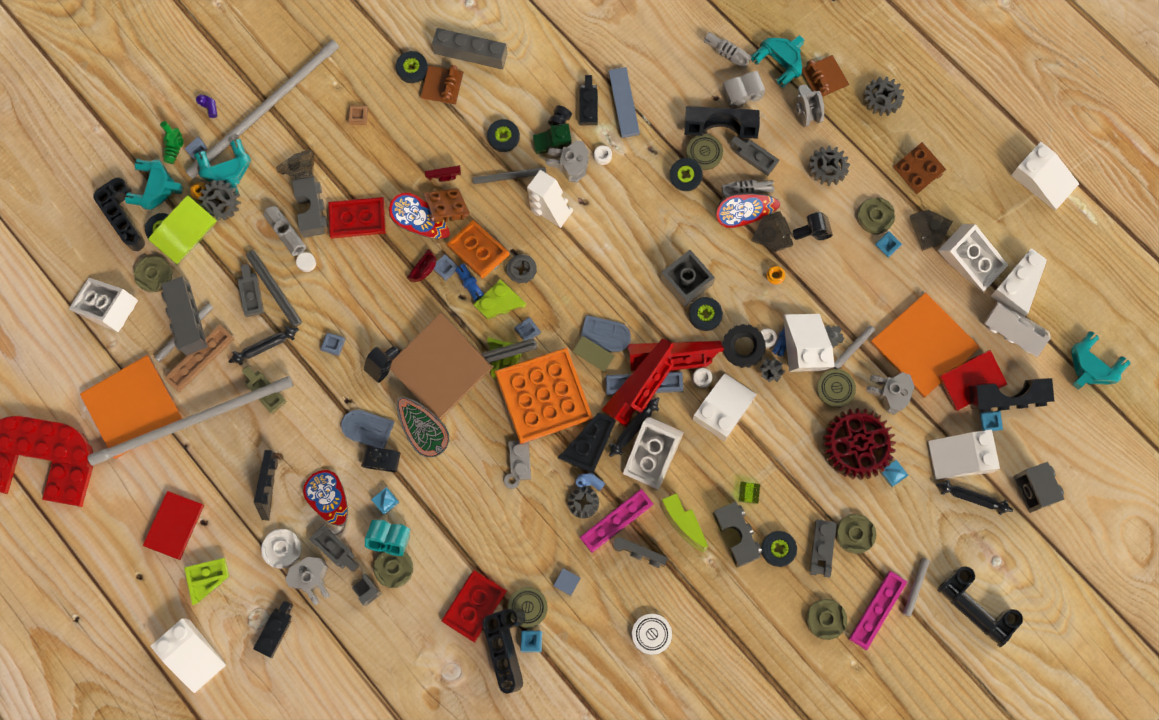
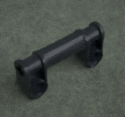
(998, 629)

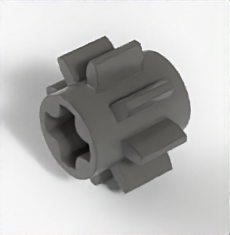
(772, 370)

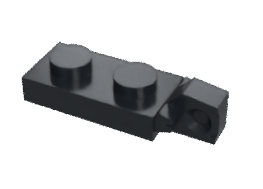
(588, 103)
(274, 630)

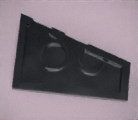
(589, 444)
(265, 485)

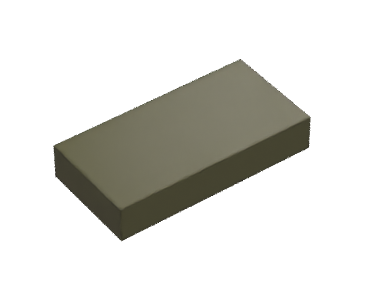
(593, 354)

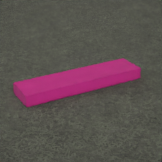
(616, 521)
(877, 610)

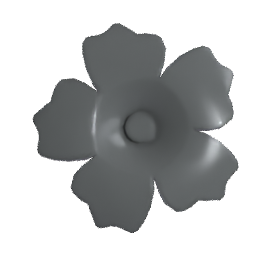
(834, 336)

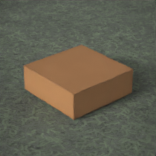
(358, 115)

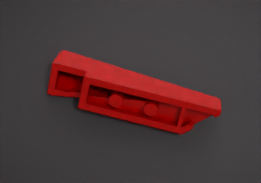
(685, 354)
(641, 384)

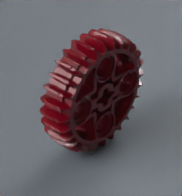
(864, 437)

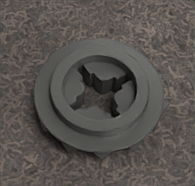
(516, 262)
(588, 510)

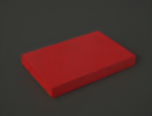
(357, 217)
(976, 371)
(173, 525)
(472, 604)

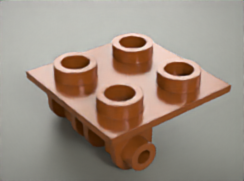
(824, 75)
(442, 84)
(919, 168)
(446, 204)

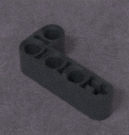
(120, 218)
(507, 651)

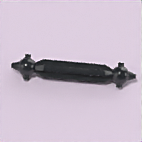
(263, 345)
(631, 430)
(974, 497)

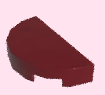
(444, 174)
(423, 267)

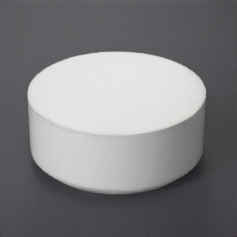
(602, 155)
(306, 262)
(770, 337)
(702, 378)

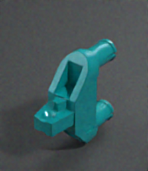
(785, 53)
(229, 171)
(158, 186)
(1091, 368)

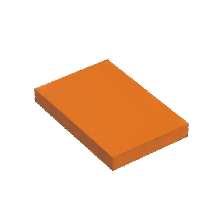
(477, 249)

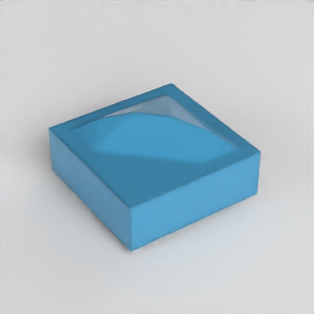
(888, 244)
(991, 421)
(894, 473)
(385, 501)
(531, 641)

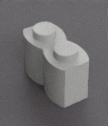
(744, 89)

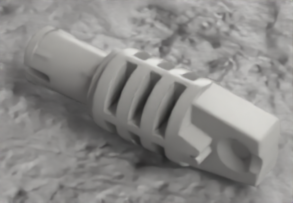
(728, 50)
(747, 186)

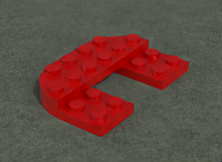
(49, 442)

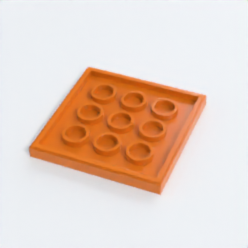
(924, 344)
(543, 395)
(130, 403)

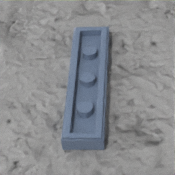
(624, 102)
(672, 383)

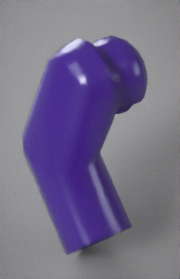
(209, 104)

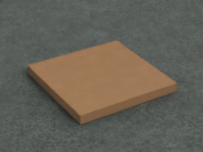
(440, 366)

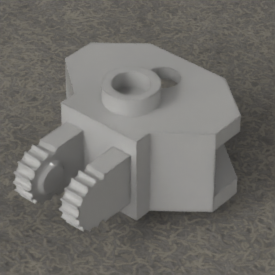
(809, 106)
(572, 162)
(892, 391)
(310, 579)

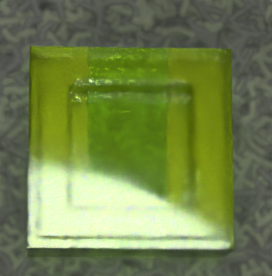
(749, 493)

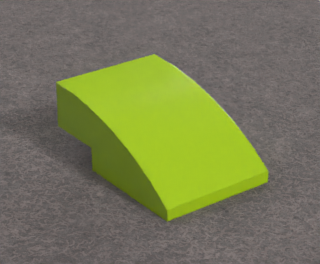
(182, 230)
(684, 522)

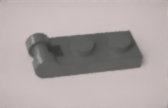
(823, 547)
(639, 552)

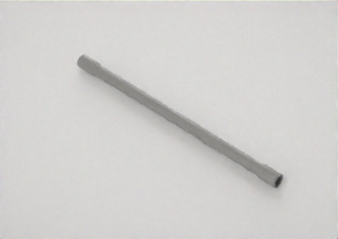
(324, 53)
(106, 454)

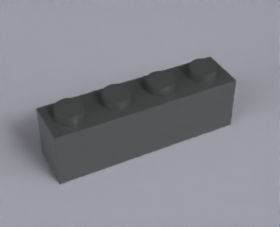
(469, 48)
(184, 316)

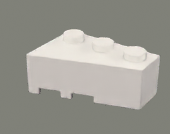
(546, 199)
(1021, 283)
(1017, 329)

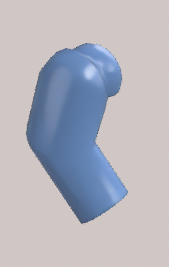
(589, 479)

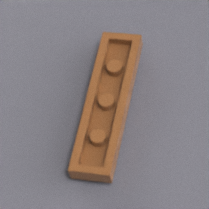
(197, 361)

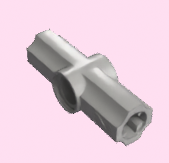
(289, 237)

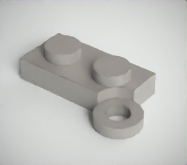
(519, 463)

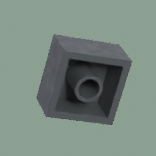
(687, 278)
(1039, 487)

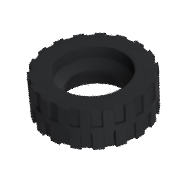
(744, 360)

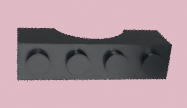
(742, 121)
(1033, 392)

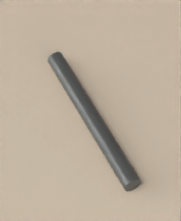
(507, 176)

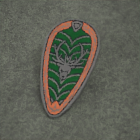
(422, 428)

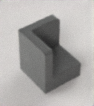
(366, 590)

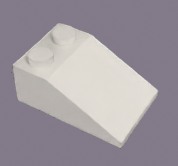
(1046, 176)
(973, 256)
(104, 304)
(807, 343)
(724, 407)
(653, 452)
(964, 455)
(188, 655)

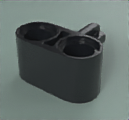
(817, 227)
(379, 363)
(380, 459)

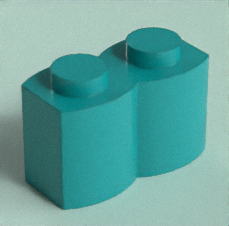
(387, 537)

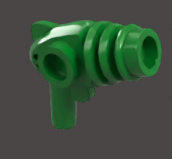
(173, 142)

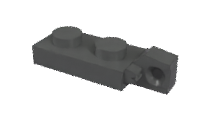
(754, 155)
(250, 292)
(334, 548)

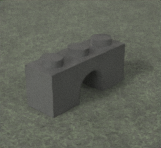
(311, 222)
(732, 518)

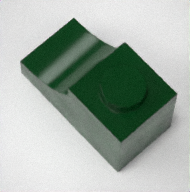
(555, 137)

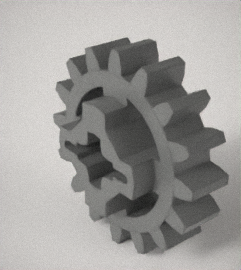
(882, 98)
(827, 158)
(218, 208)

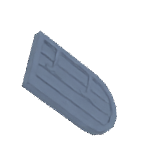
(606, 333)
(367, 428)

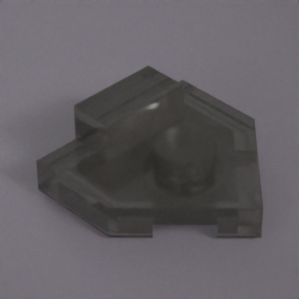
(298, 165)
(930, 228)
(773, 232)

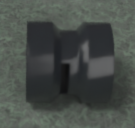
(560, 116)

